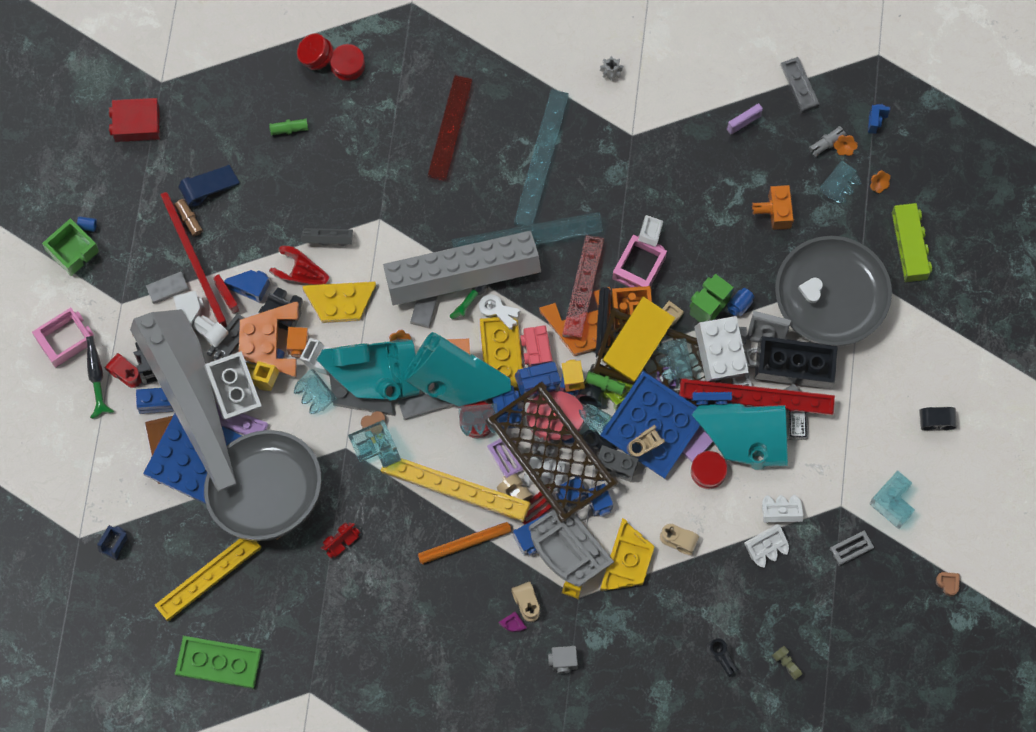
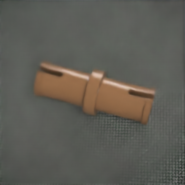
(188, 217)

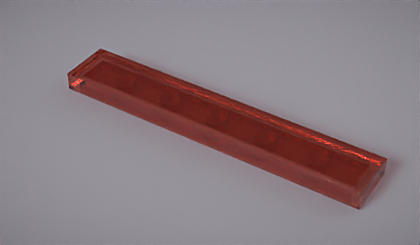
(450, 128)
(583, 287)

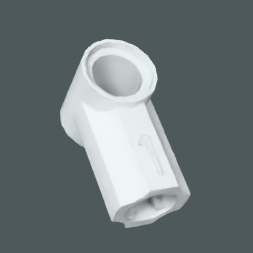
(212, 332)

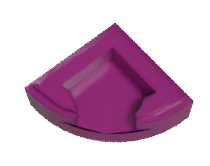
(512, 623)

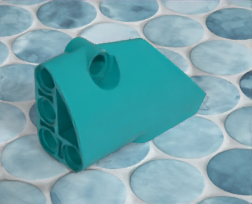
(747, 432)

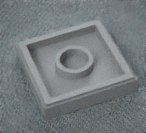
(767, 326)

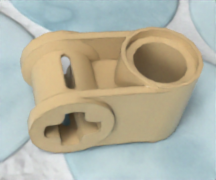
(646, 441)
(681, 539)
(526, 598)

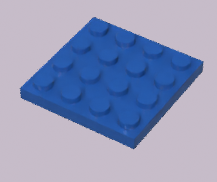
(650, 405)
(177, 462)

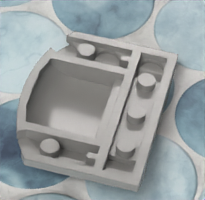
(568, 548)

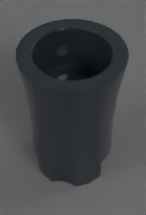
(591, 394)

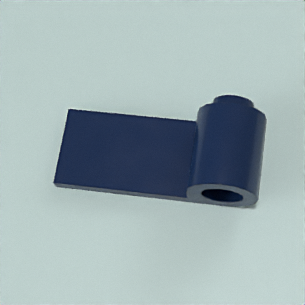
(198, 187)

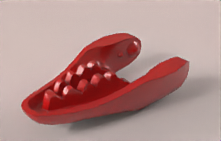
(304, 269)

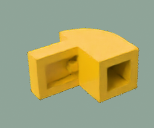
(263, 375)

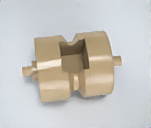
(513, 487)

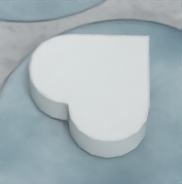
(811, 290)

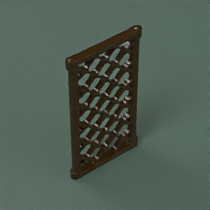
(615, 313)
(543, 488)

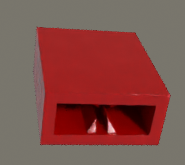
(134, 120)

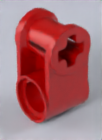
(121, 369)

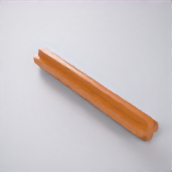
(464, 542)

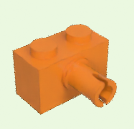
(778, 207)

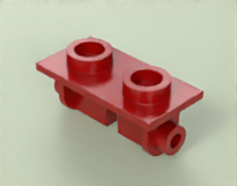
(345, 534)

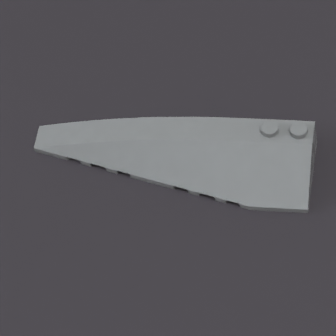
(179, 367)

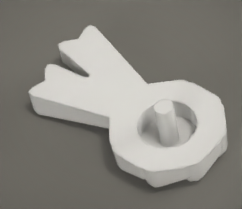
(491, 305)

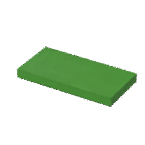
(218, 662)

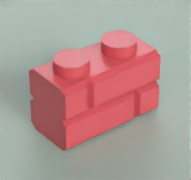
(537, 346)

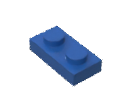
(703, 397)

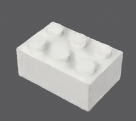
(721, 349)
(232, 385)

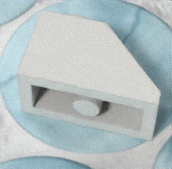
(190, 304)

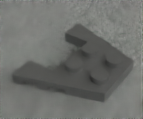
(348, 400)

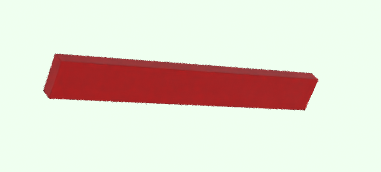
(193, 259)
(762, 396)

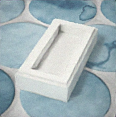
(650, 230)

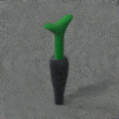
(461, 309)
(95, 376)

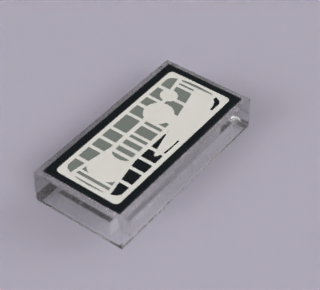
(797, 425)

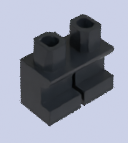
(277, 300)
(145, 372)

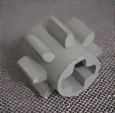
(611, 73)
(539, 449)

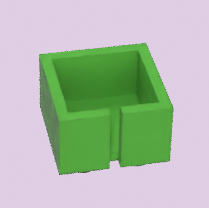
(70, 247)
(711, 299)

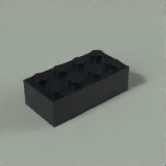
(796, 362)

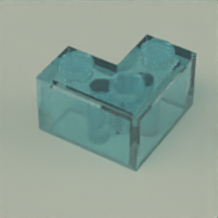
(375, 441)
(889, 500)

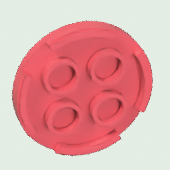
(570, 406)

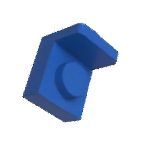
(875, 117)

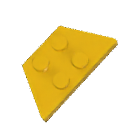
(340, 301)
(630, 557)

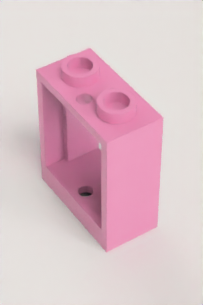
(631, 280)
(54, 324)

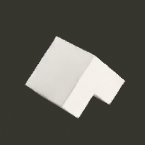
(311, 353)

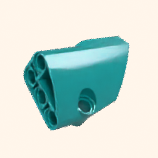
(371, 368)
(455, 373)

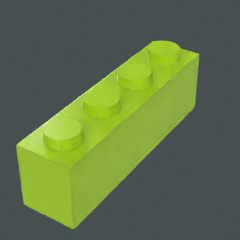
(911, 242)

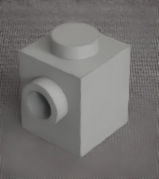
(563, 659)

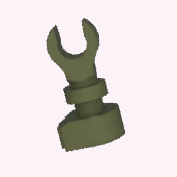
(793, 670)

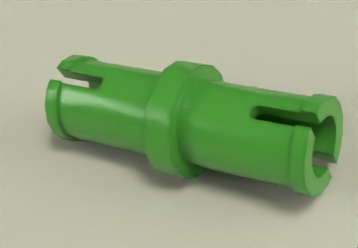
(288, 126)
(605, 383)

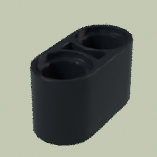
(938, 418)

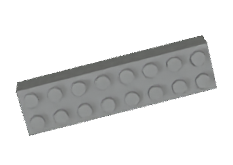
(462, 268)

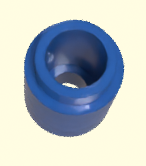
(740, 302)

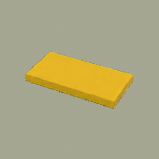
(638, 339)
(501, 347)

